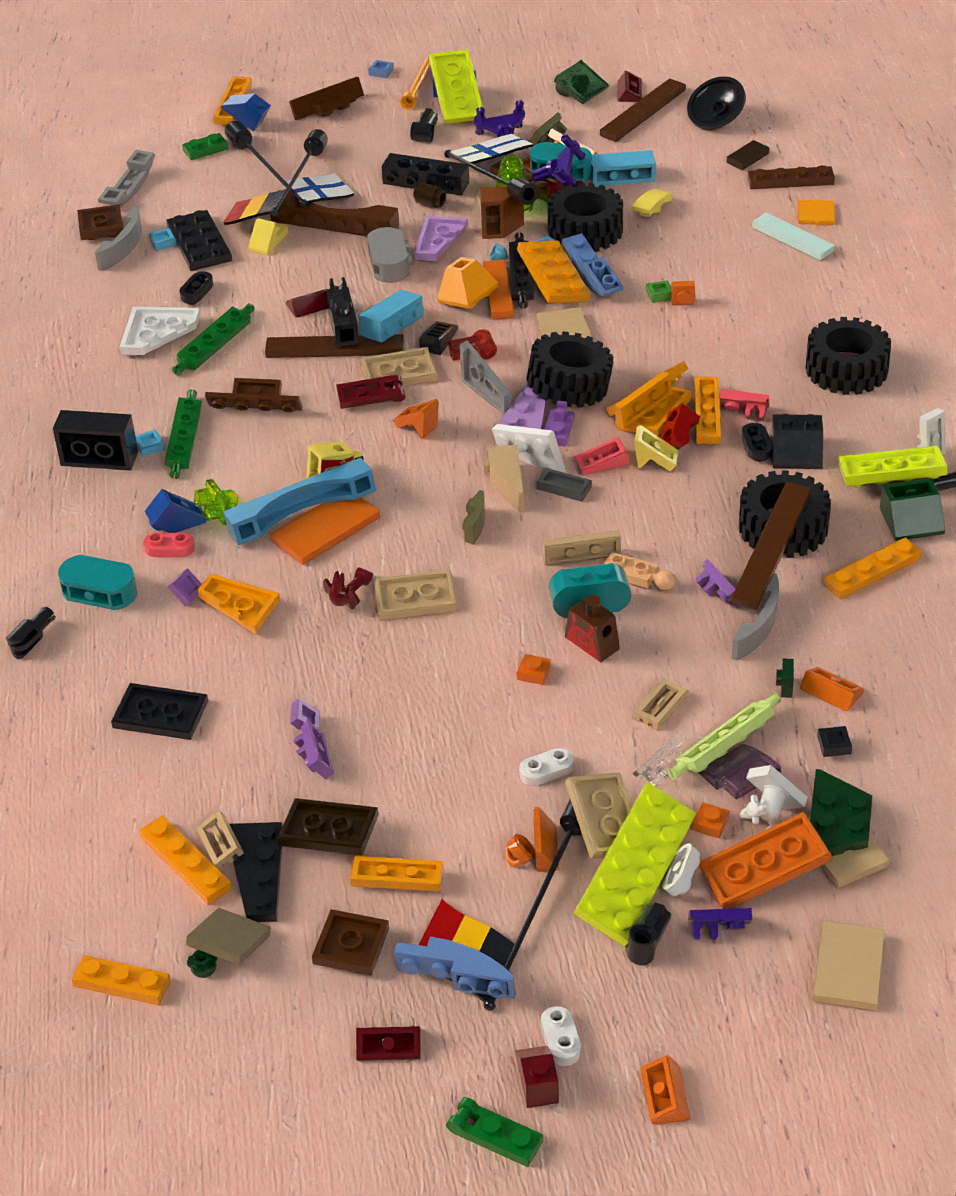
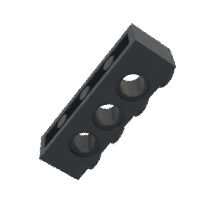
(412, 170)

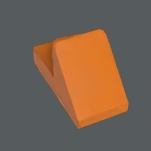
(421, 416)

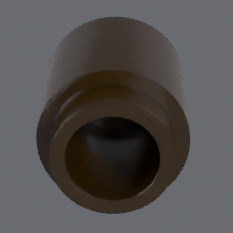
(429, 195)

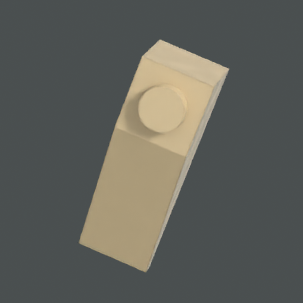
(506, 473)

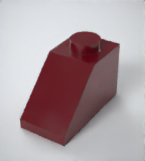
(538, 1076)

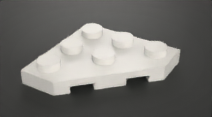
(155, 327)

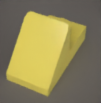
(266, 236)
(652, 447)

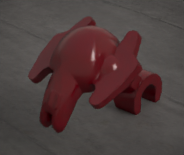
(344, 594)

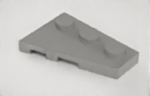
(482, 379)

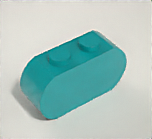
(547, 151)
(605, 580)
(97, 582)

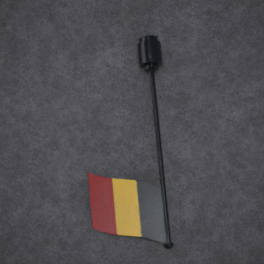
(271, 202)
(462, 929)

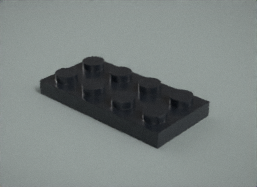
(199, 240)

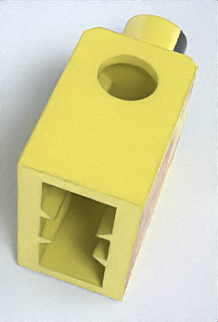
(328, 456)

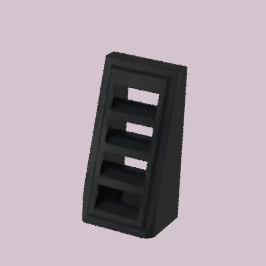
(437, 337)

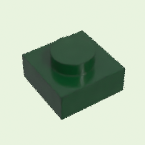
(785, 677)

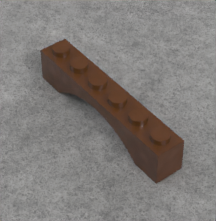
(351, 221)

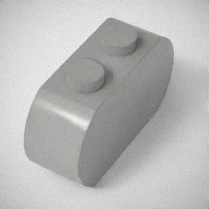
(389, 254)

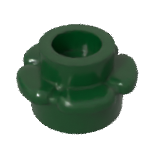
(204, 968)

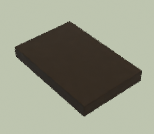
(328, 826)

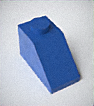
(247, 109)
(173, 513)

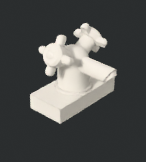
(777, 796)

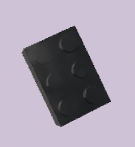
(95, 440)

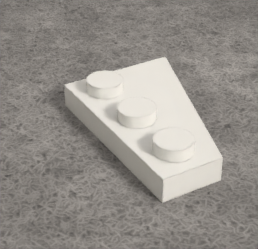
(533, 445)

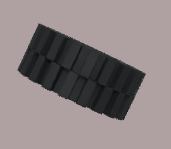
(587, 211)
(569, 369)
(845, 371)
(763, 495)

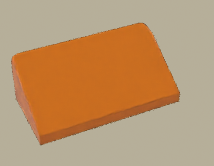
(831, 688)
(545, 840)
(665, 1091)

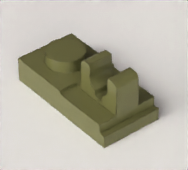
(542, 132)

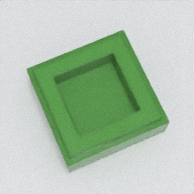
(659, 291)

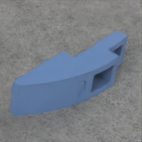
(593, 270)
(466, 967)

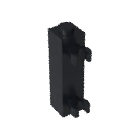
(342, 314)

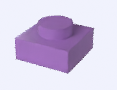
(185, 586)
(303, 711)

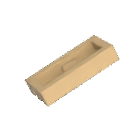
(676, 693)
(228, 853)

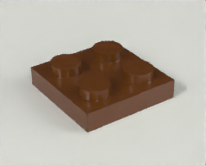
(100, 222)
(350, 942)

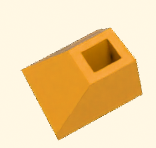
(465, 284)

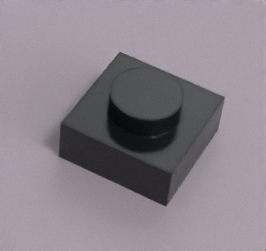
(834, 741)

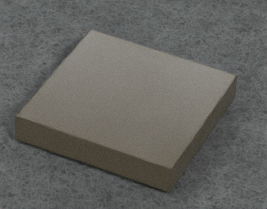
(228, 936)

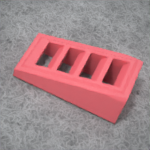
(610, 456)

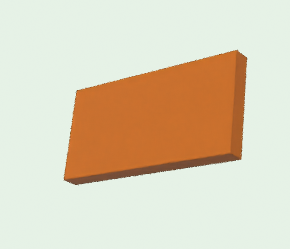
(323, 527)
(764, 861)

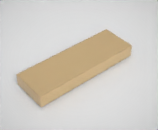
(581, 547)

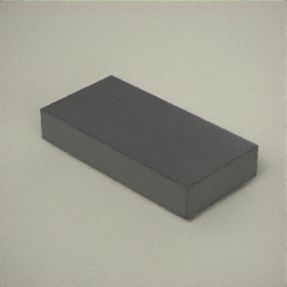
(564, 484)

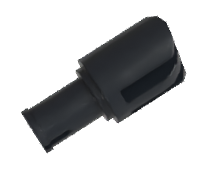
(29, 632)

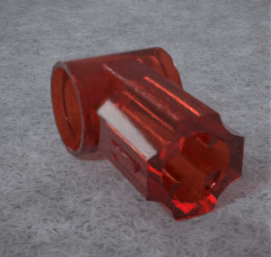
(481, 341)

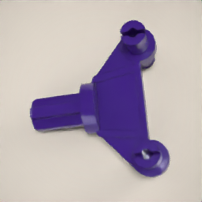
(502, 124)
(561, 166)

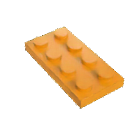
(553, 271)

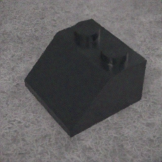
(797, 441)

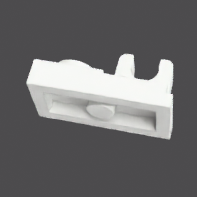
(933, 429)

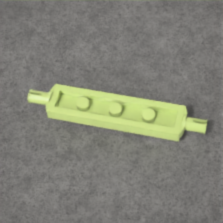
(720, 740)

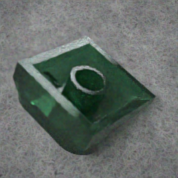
(580, 82)

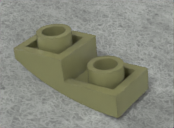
(475, 520)

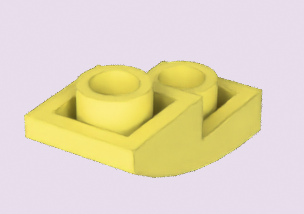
(651, 202)

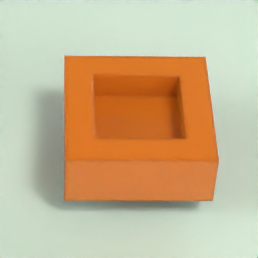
(682, 292)
(533, 669)
(710, 820)

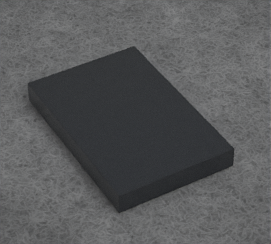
(160, 711)

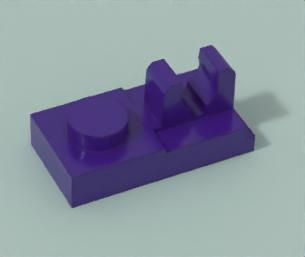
(733, 918)

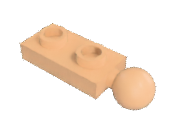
(642, 572)

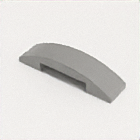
(131, 181)
(113, 252)
(751, 636)

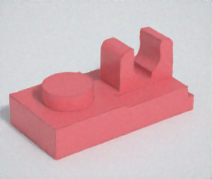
(738, 400)

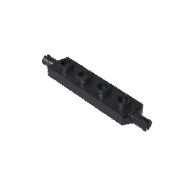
(520, 276)

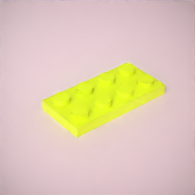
(455, 85)
(892, 466)

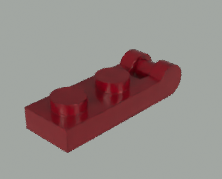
(370, 391)

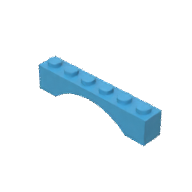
(258, 515)

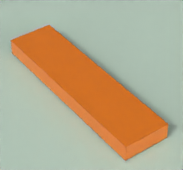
(500, 299)

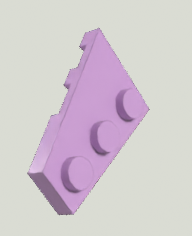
(437, 236)
(526, 410)

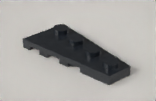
(259, 869)

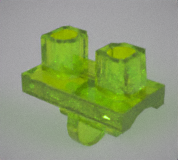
(215, 500)

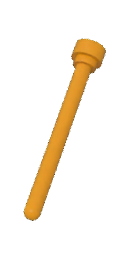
(409, 98)

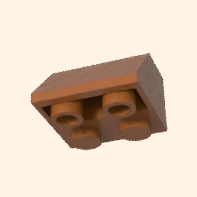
(499, 213)

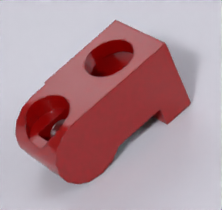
(678, 425)

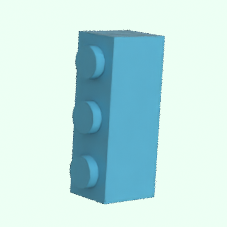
(623, 168)
(391, 315)

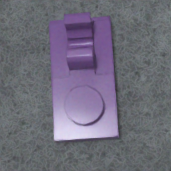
(560, 422)
(716, 581)
(314, 750)

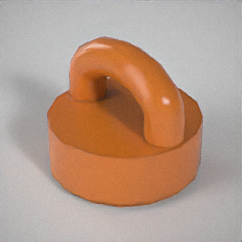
(521, 850)

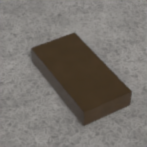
(747, 155)

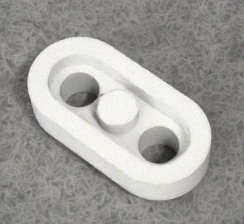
(546, 767)
(681, 870)
(561, 1032)

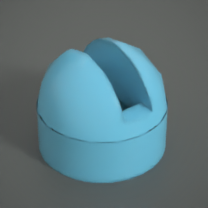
(498, 252)

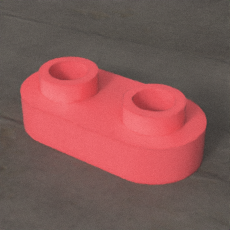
(169, 544)

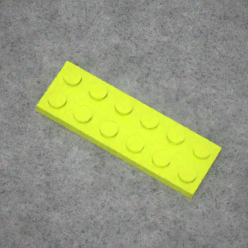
(635, 863)

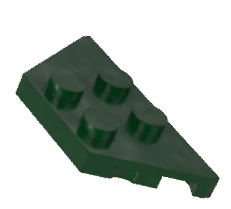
(840, 813)

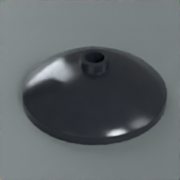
(716, 102)

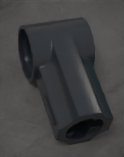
(424, 127)
(647, 934)

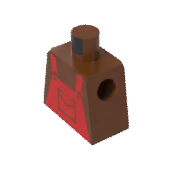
(593, 628)

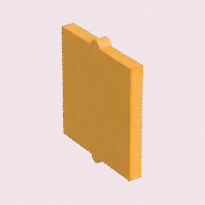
(816, 212)

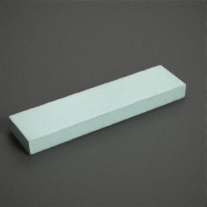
(793, 236)

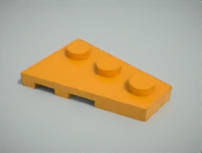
(655, 418)
(239, 601)

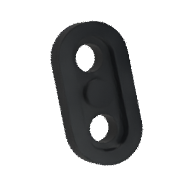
(196, 287)
(757, 441)

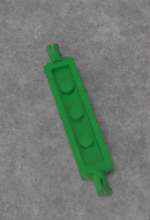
(213, 338)
(183, 433)

